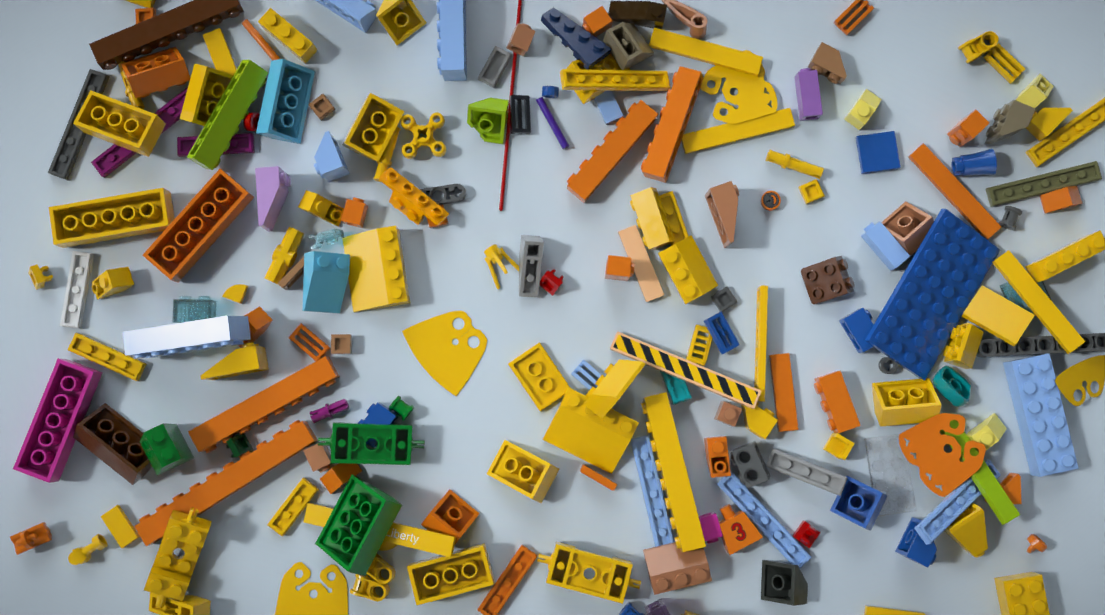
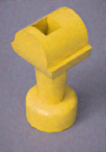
(83, 554)

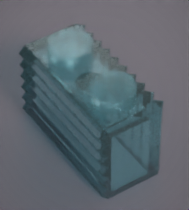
(192, 310)

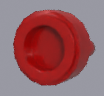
(251, 121)

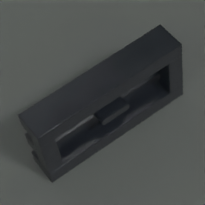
(520, 130)

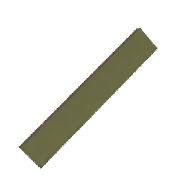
(1043, 183)

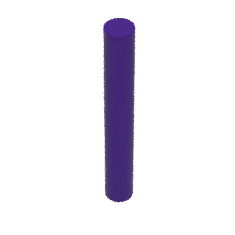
(553, 124)

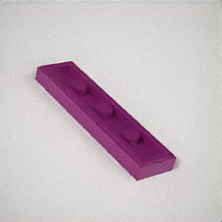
(238, 144)

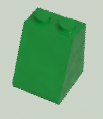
(165, 447)

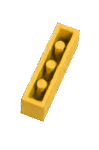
(1067, 257)

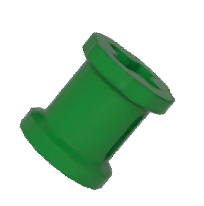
(401, 408)

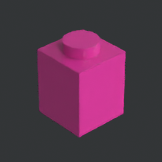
(710, 527)

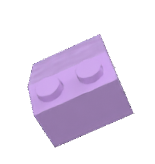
(272, 191)

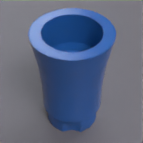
(975, 164)

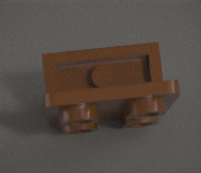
(827, 280)

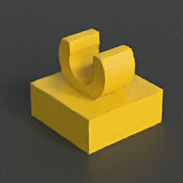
(37, 276)

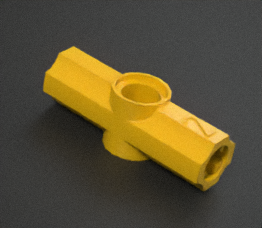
(284, 255)

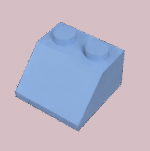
(329, 159)

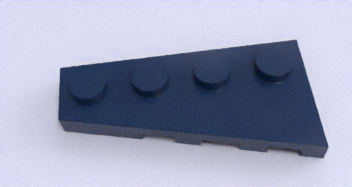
(581, 42)

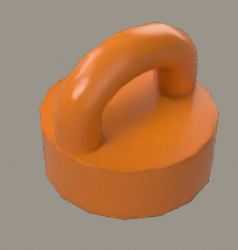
(1036, 543)

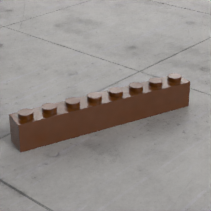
(162, 30)

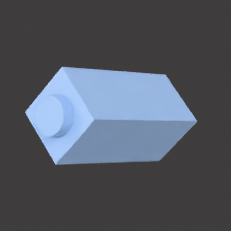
(884, 245)

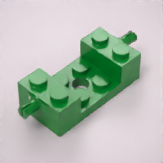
(350, 440)

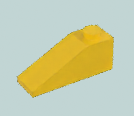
(189, 606)

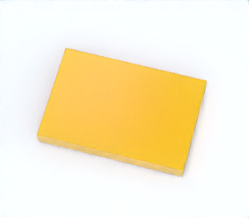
(998, 315)
(539, 376)

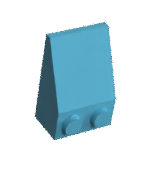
(324, 281)

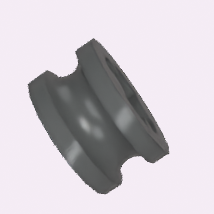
(891, 370)

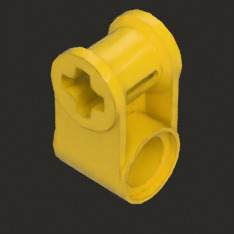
(976, 47)
(376, 568)
(365, 587)

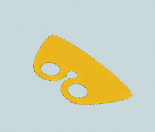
(1087, 370)

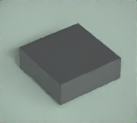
(724, 299)

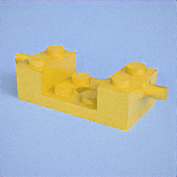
(568, 566)
(173, 573)

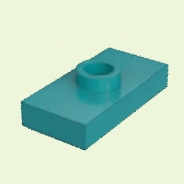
(676, 388)

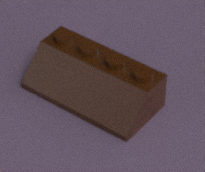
(114, 442)

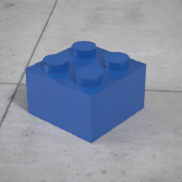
(859, 503)

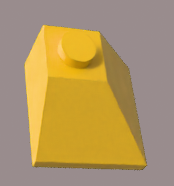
(400, 19)

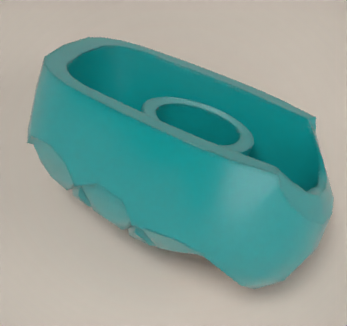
(952, 386)

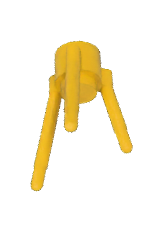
(494, 255)

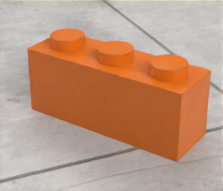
(836, 402)

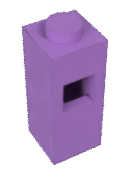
(808, 94)

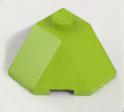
(489, 118)

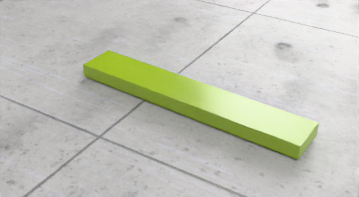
(987, 482)

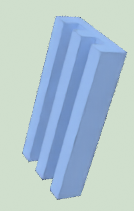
(579, 368)

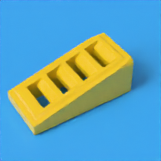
(689, 357)

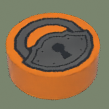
(770, 200)

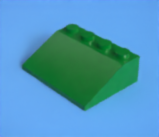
(358, 525)

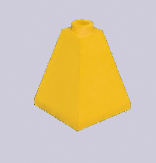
(970, 531)

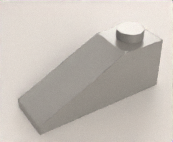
(530, 265)

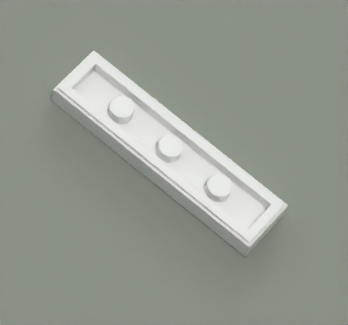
(77, 289)

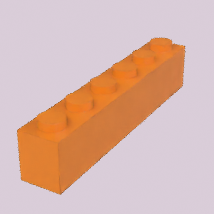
(672, 124)
(612, 151)

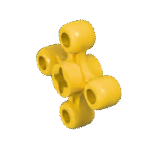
(419, 141)

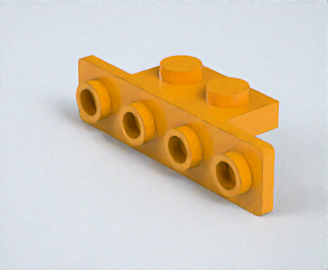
(411, 200)

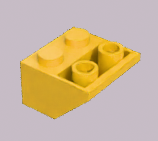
(963, 346)

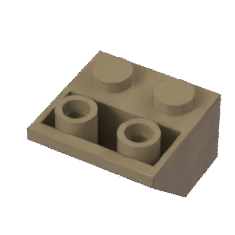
(627, 45)
(1009, 121)

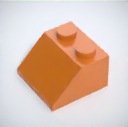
(450, 516)

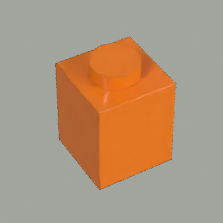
(597, 22)
(354, 212)

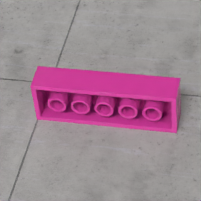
(55, 420)

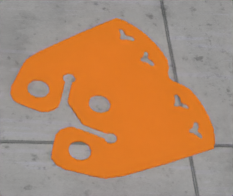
(931, 457)

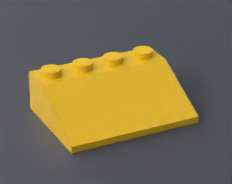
(376, 269)
(587, 435)

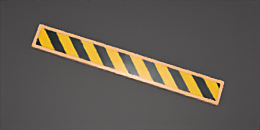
(686, 370)

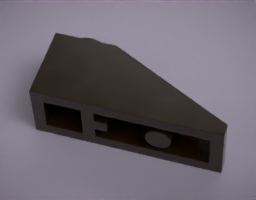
(639, 13)

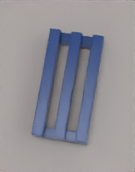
(718, 334)

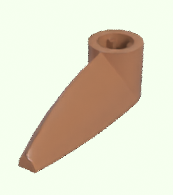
(693, 19)

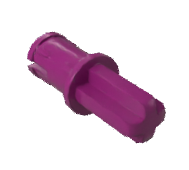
(329, 410)

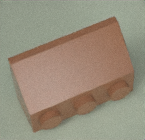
(673, 569)

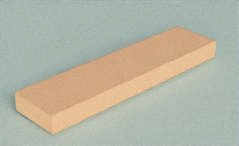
(643, 267)

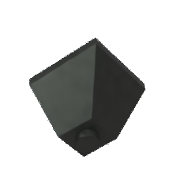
(783, 583)

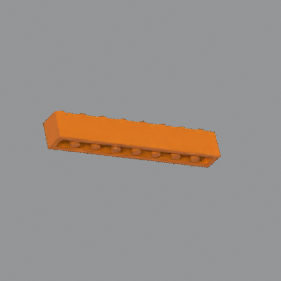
(263, 404)

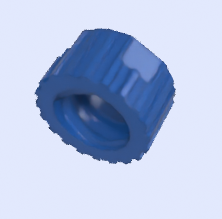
(550, 92)

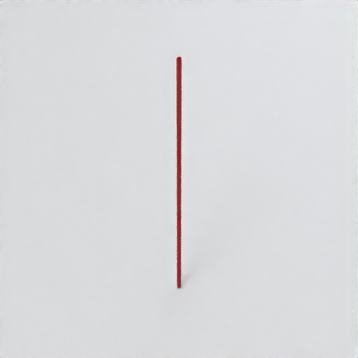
(508, 118)

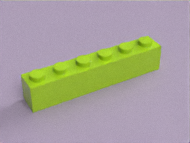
(228, 114)

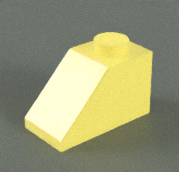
(1035, 92)
(863, 109)
(988, 431)

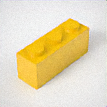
(287, 35)
(651, 218)

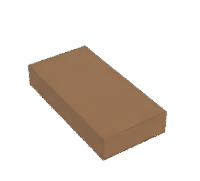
(293, 275)

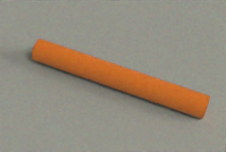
(260, 40)

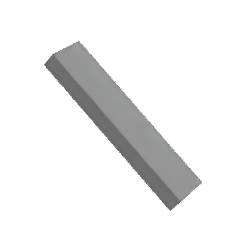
(806, 472)

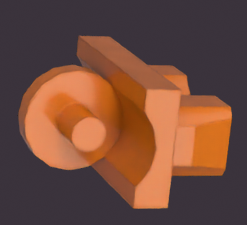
(31, 538)

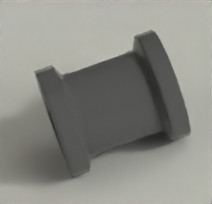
(1010, 217)

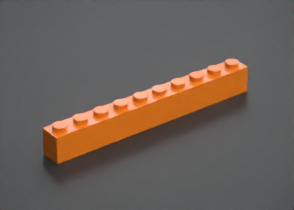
(230, 480)

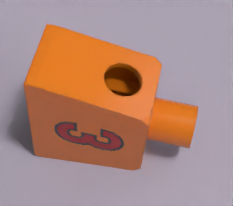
(737, 530)

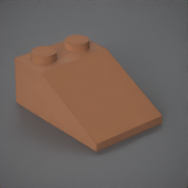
(723, 207)

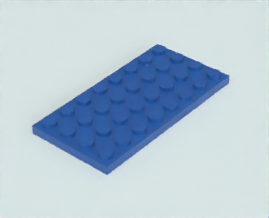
(932, 294)

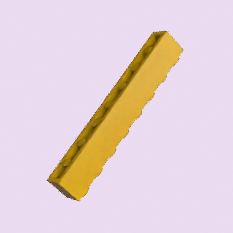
(673, 472)

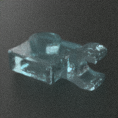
(330, 237)

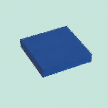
(877, 152)

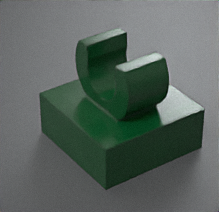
(239, 445)

